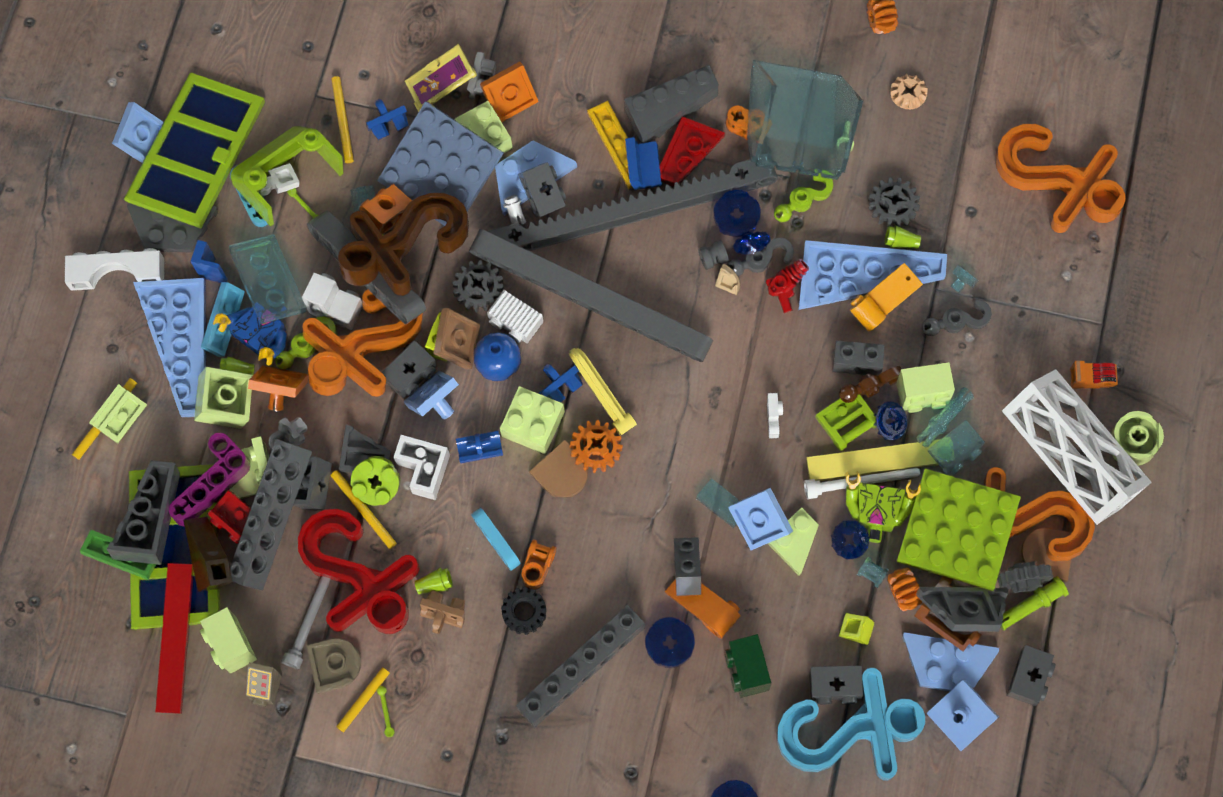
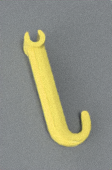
(621, 420)

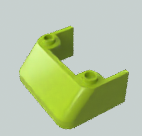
(252, 173)

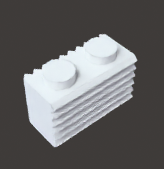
(514, 317)

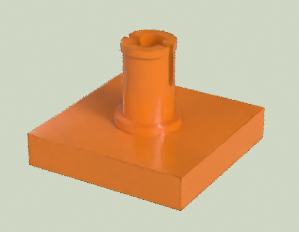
(509, 91)
(278, 383)

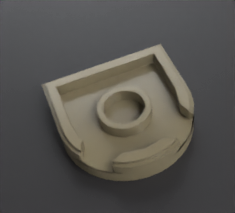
(333, 663)

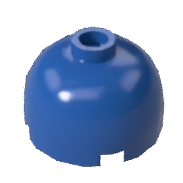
(497, 356)

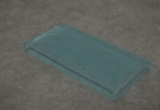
(267, 279)

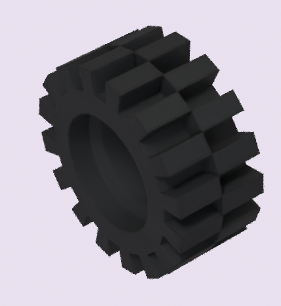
(513, 600)

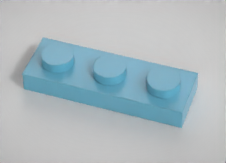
(227, 302)

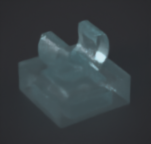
(361, 194)
(963, 279)

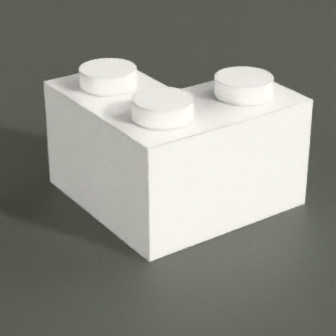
(326, 299)
(427, 461)

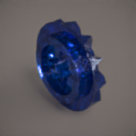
(752, 242)
(895, 429)
(860, 539)

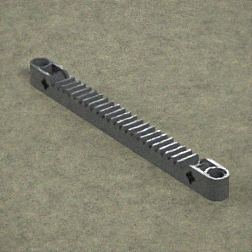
(638, 209)

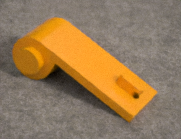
(884, 297)

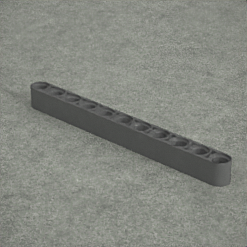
(591, 295)

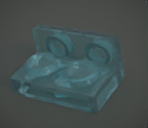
(956, 448)

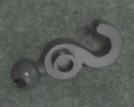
(760, 260)
(955, 320)

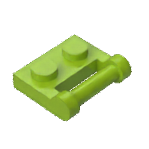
(840, 414)

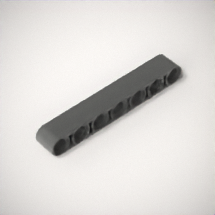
(334, 236)

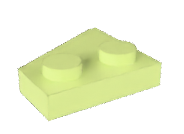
(796, 546)

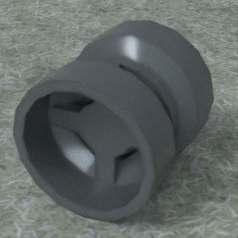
(713, 255)

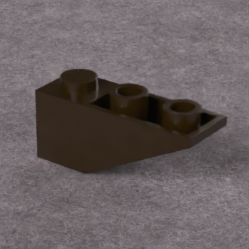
(207, 555)

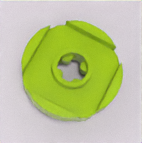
(363, 488)

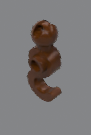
(869, 384)

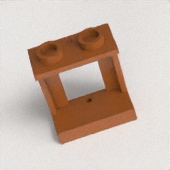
(959, 640)

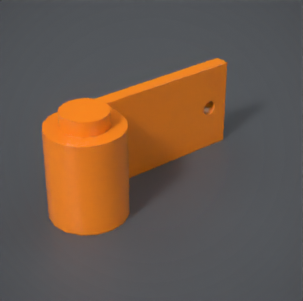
(711, 609)

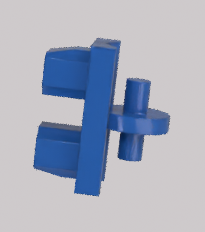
(479, 447)

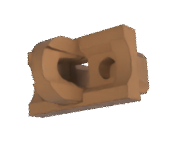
(440, 613)

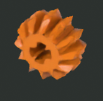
(882, 16)
(904, 589)

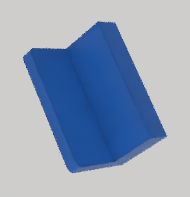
(643, 164)
(204, 263)

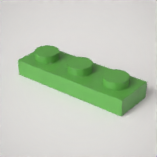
(96, 548)

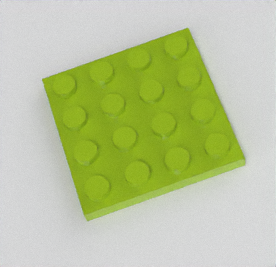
(959, 529)

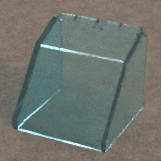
(801, 119)

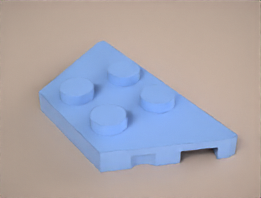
(522, 160)
(943, 665)

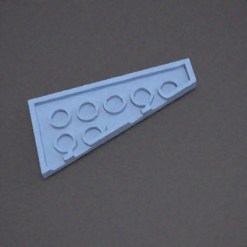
(847, 270)
(178, 327)

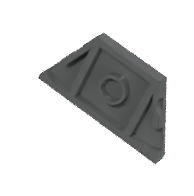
(165, 232)
(966, 607)

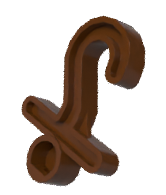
(375, 253)

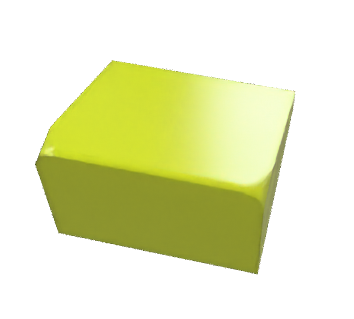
(857, 628)

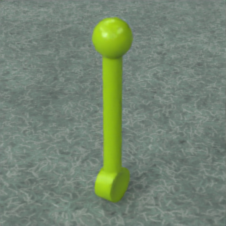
(293, 193)
(389, 732)

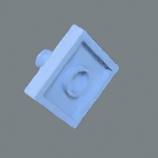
(137, 131)
(432, 395)
(760, 519)
(962, 715)

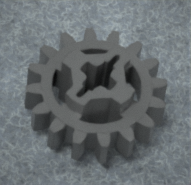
(883, 199)
(482, 276)
(1025, 576)

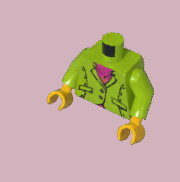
(878, 506)

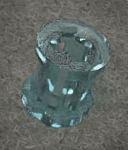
(873, 572)

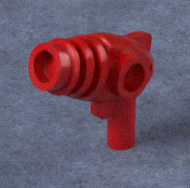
(784, 282)

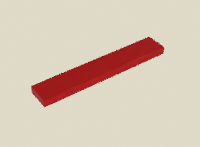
(174, 638)

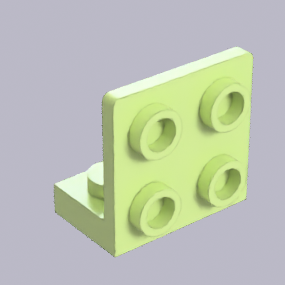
(258, 460)

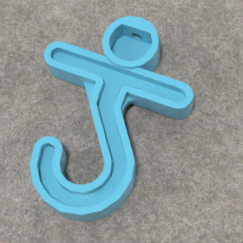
(872, 722)

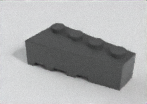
(664, 105)
(146, 524)

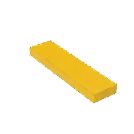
(612, 136)

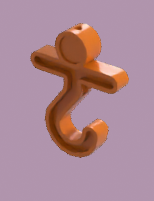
(1083, 185)
(345, 354)
(1050, 504)

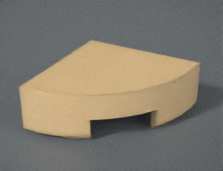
(728, 280)

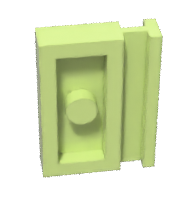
(118, 413)

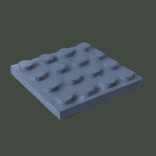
(440, 158)

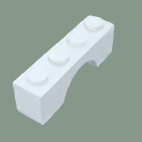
(85, 270)

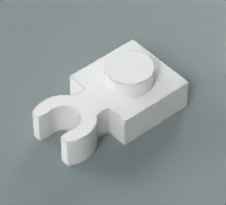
(281, 180)
(774, 409)

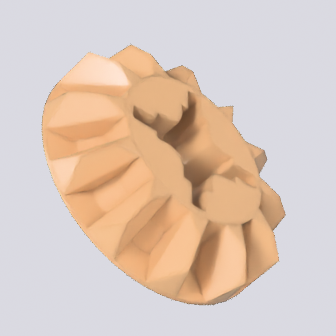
(907, 100)

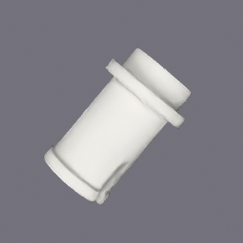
(514, 209)

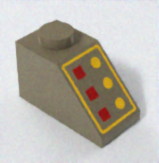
(262, 684)

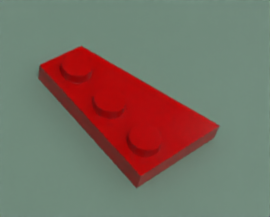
(687, 149)

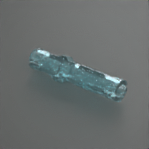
(938, 424)

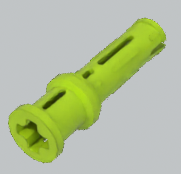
(1041, 598)

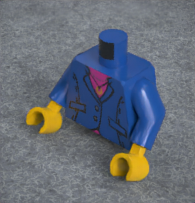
(263, 339)

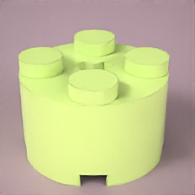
(1145, 430)

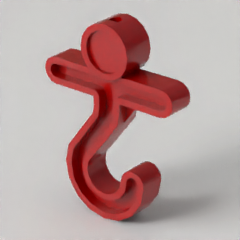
(373, 588)

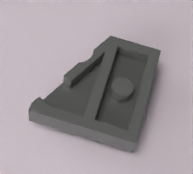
(358, 448)

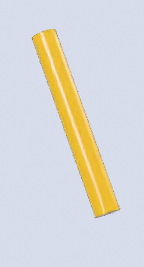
(362, 699)

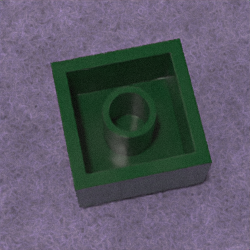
(748, 666)

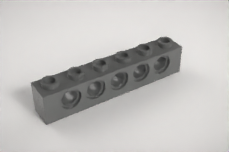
(269, 514)
(580, 666)

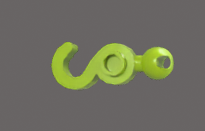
(802, 199)
(301, 347)

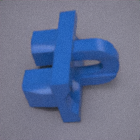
(377, 125)
(569, 377)

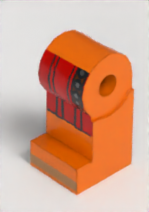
(1093, 375)

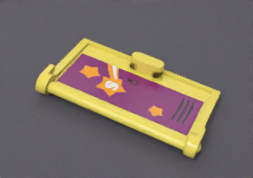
(442, 80)

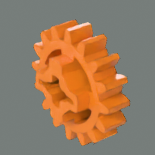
(590, 435)

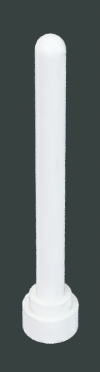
(815, 488)

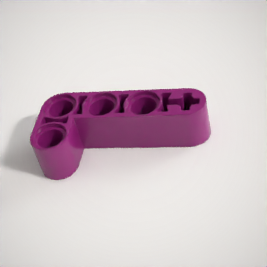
(206, 481)

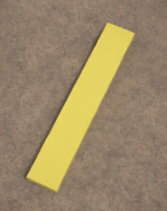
(870, 461)

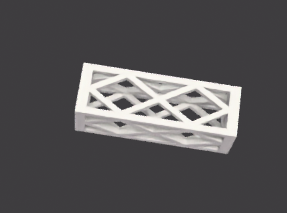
(1062, 425)

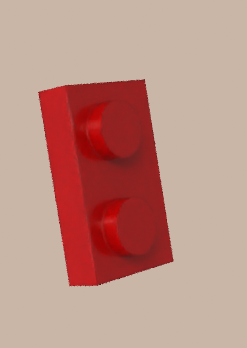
(230, 514)

